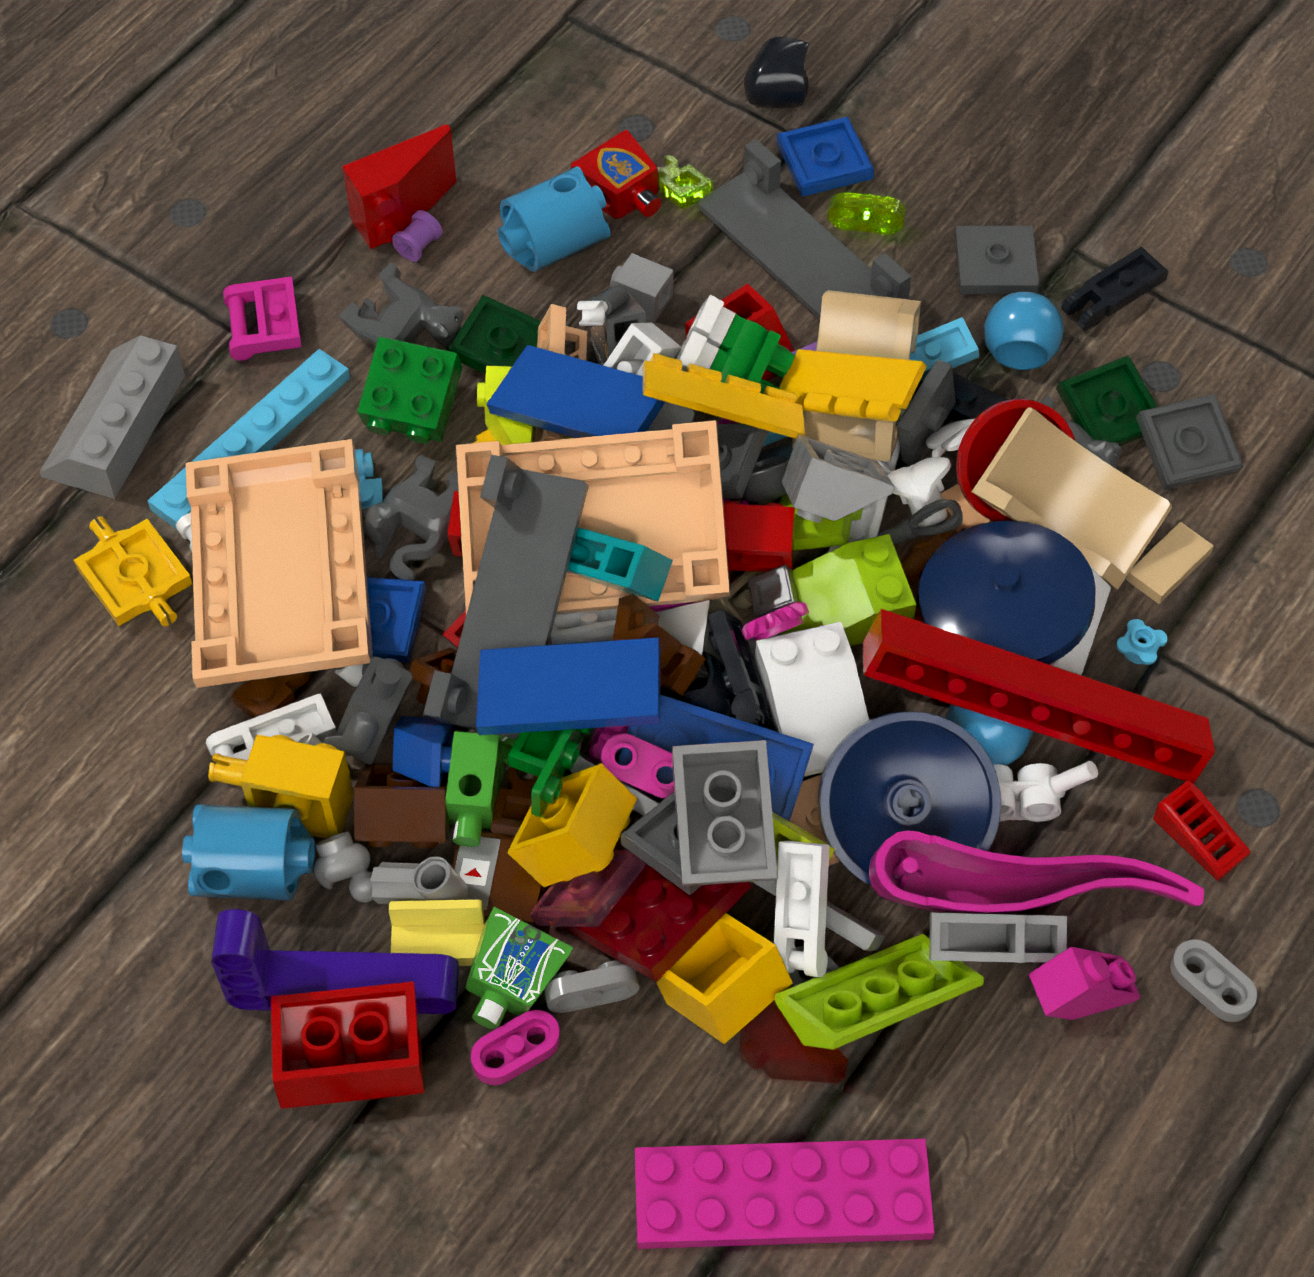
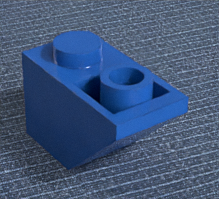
(422, 749)

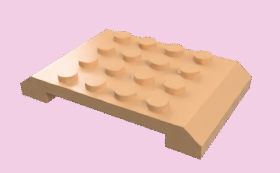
(641, 489)
(278, 564)

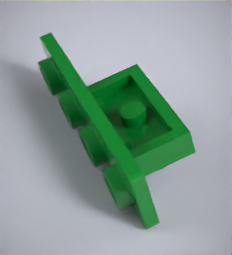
(546, 756)

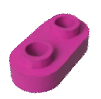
(643, 767)
(512, 1046)

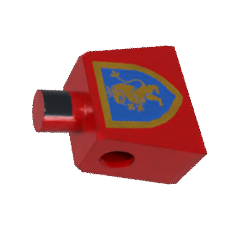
(623, 175)

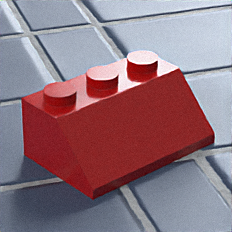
(346, 1045)

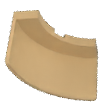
(868, 328)
(1064, 487)

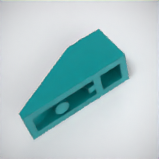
(619, 564)

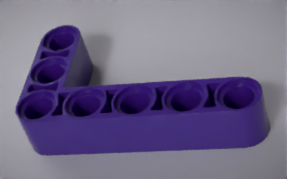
(254, 973)

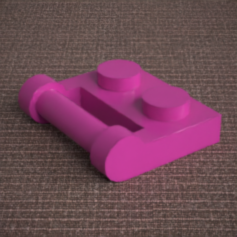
(275, 317)

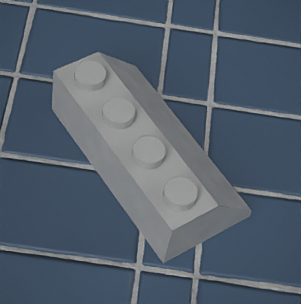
(116, 417)

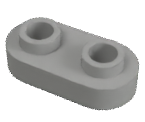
(1215, 980)
(591, 988)

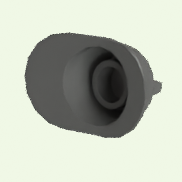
(766, 477)

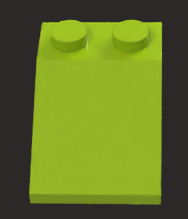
(853, 587)

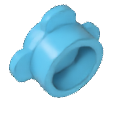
(1141, 652)

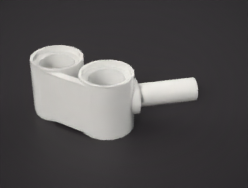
(1038, 790)

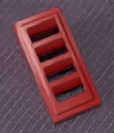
(1200, 808)

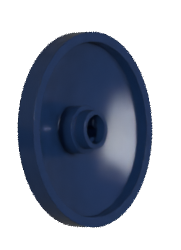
(1010, 589)
(902, 777)

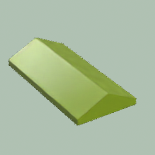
(873, 993)

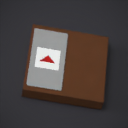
(497, 877)

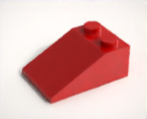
(397, 182)

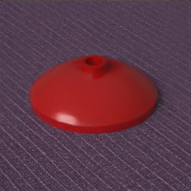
(985, 439)

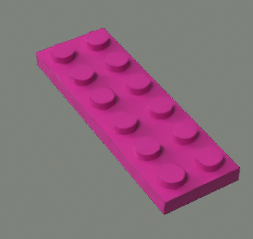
(783, 1193)

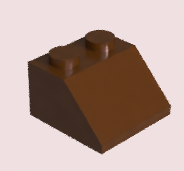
(398, 809)

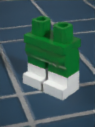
(733, 345)

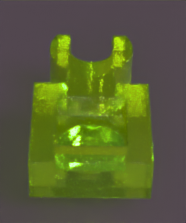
(682, 185)

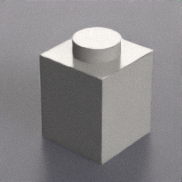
(647, 283)

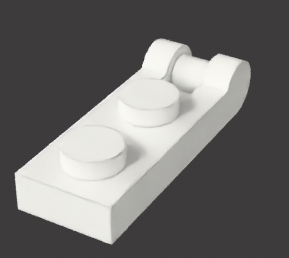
(290, 721)
(802, 905)

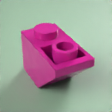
(1084, 983)

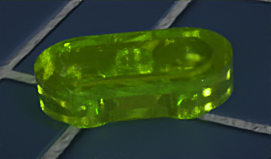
(866, 213)

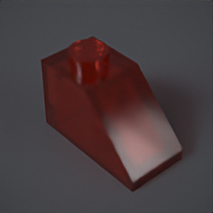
(775, 1048)

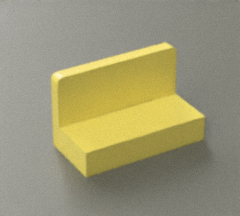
(437, 927)

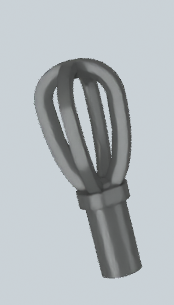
(910, 530)

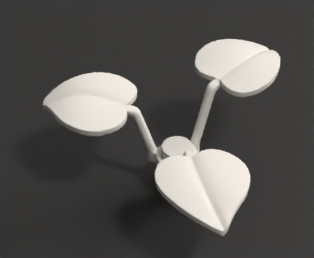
(922, 482)

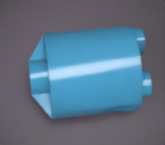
(552, 220)
(247, 852)

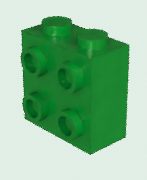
(409, 390)

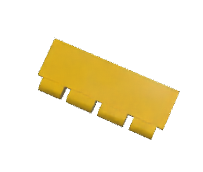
(852, 384)
(733, 400)

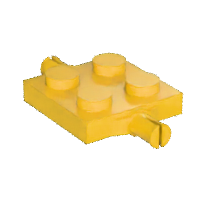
(132, 571)

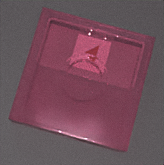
(589, 897)

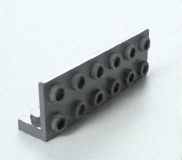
(790, 240)
(516, 579)

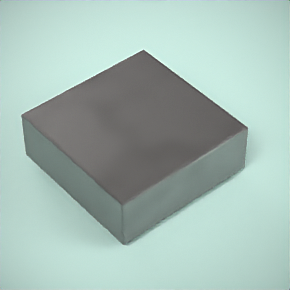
(772, 590)

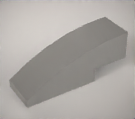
(996, 937)

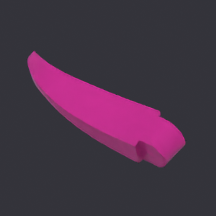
(963, 879)

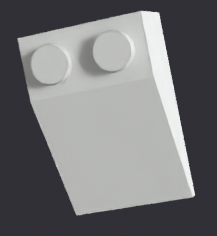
(812, 688)

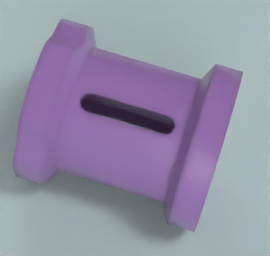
(417, 235)

